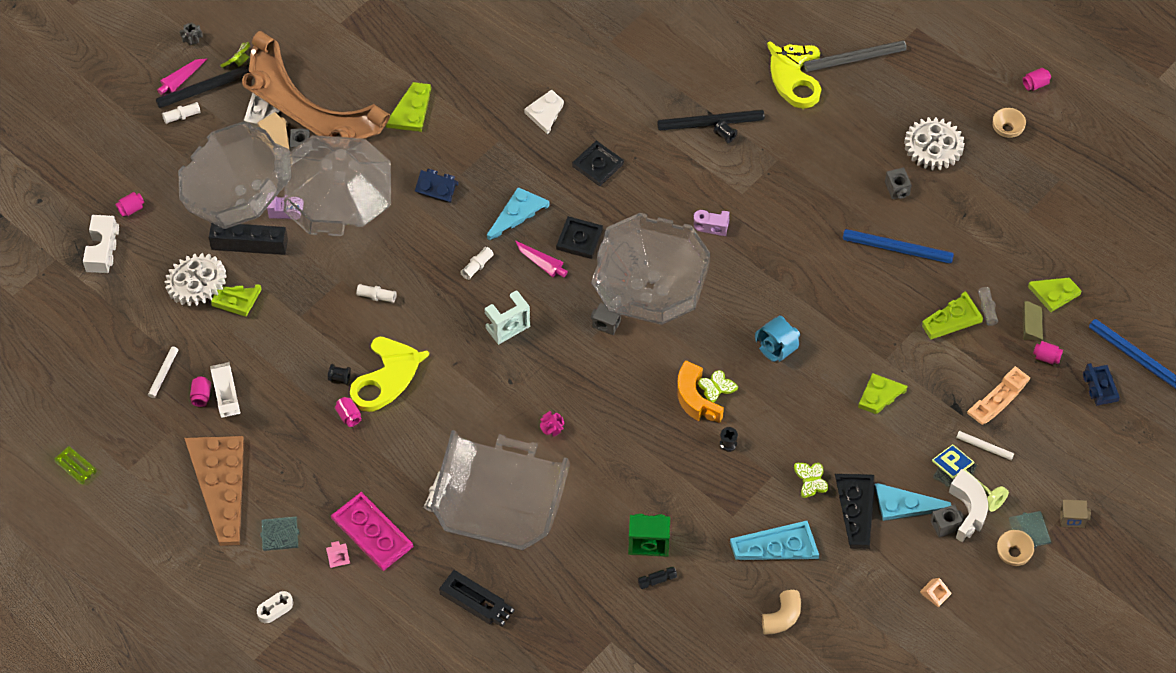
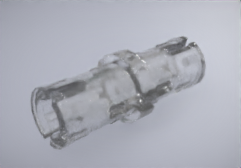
(988, 306)

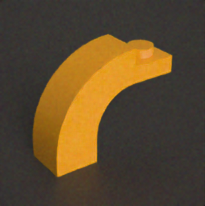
(689, 397)

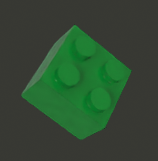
(649, 535)

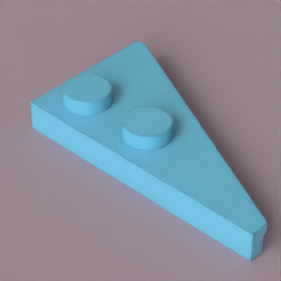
(520, 207)
(899, 503)

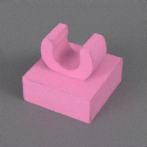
(337, 554)

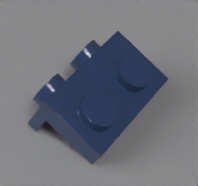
(435, 185)
(1100, 384)

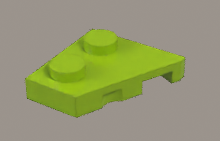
(1054, 292)
(236, 299)
(880, 393)

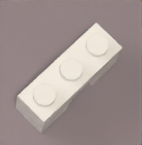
(100, 257)

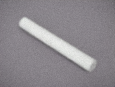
(162, 373)
(985, 445)

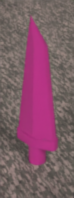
(174, 80)
(547, 263)

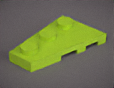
(411, 109)
(954, 317)

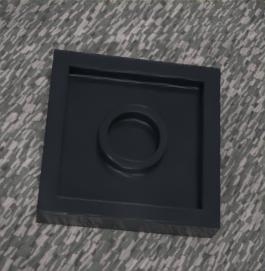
(598, 163)
(579, 237)

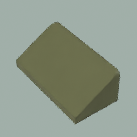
(1032, 322)

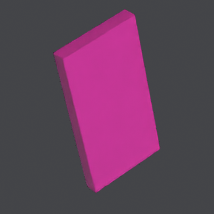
(372, 531)

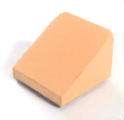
(936, 591)

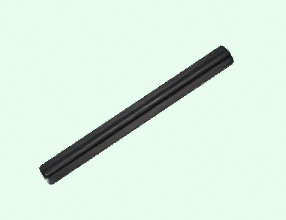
(203, 86)
(708, 120)

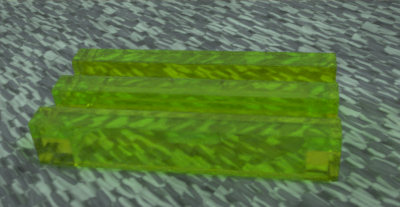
(85, 475)

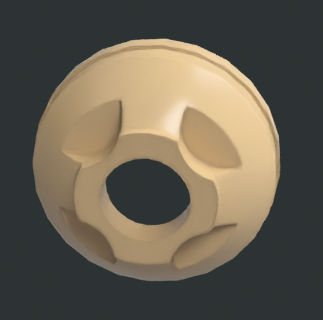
(1009, 117)
(1015, 539)

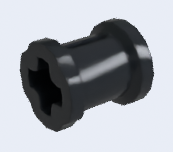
(725, 131)
(345, 377)
(728, 439)

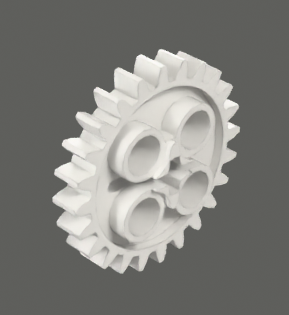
(934, 143)
(195, 279)

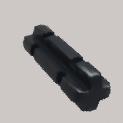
(657, 577)

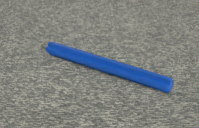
(899, 246)
(1133, 352)

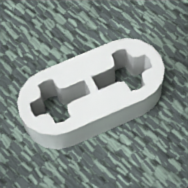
(275, 607)

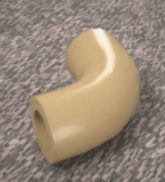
(786, 616)

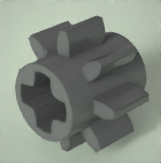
(191, 33)

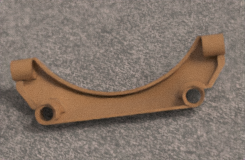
(278, 90)

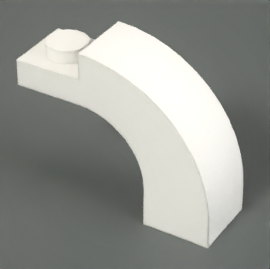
(225, 389)
(974, 497)

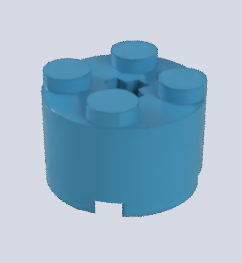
(777, 339)

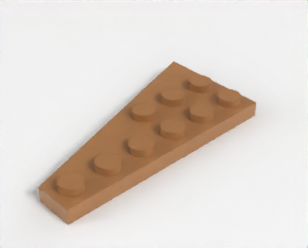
(220, 477)

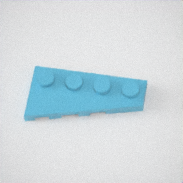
(784, 542)

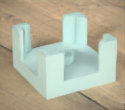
(509, 323)

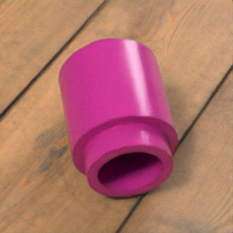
(1036, 79)
(130, 204)
(1048, 353)
(200, 391)
(348, 411)

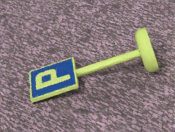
(954, 460)

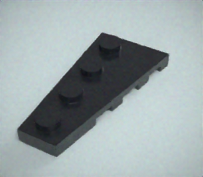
(856, 501)

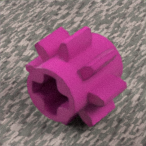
(552, 423)

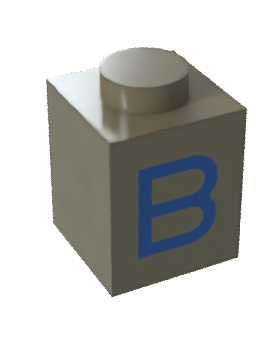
(1074, 513)

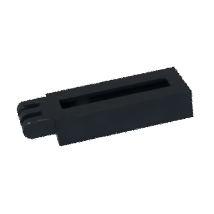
(470, 597)

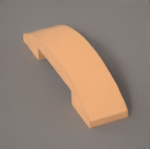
(1000, 397)

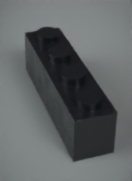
(249, 239)

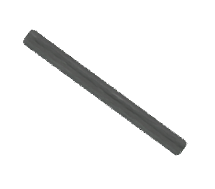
(854, 56)

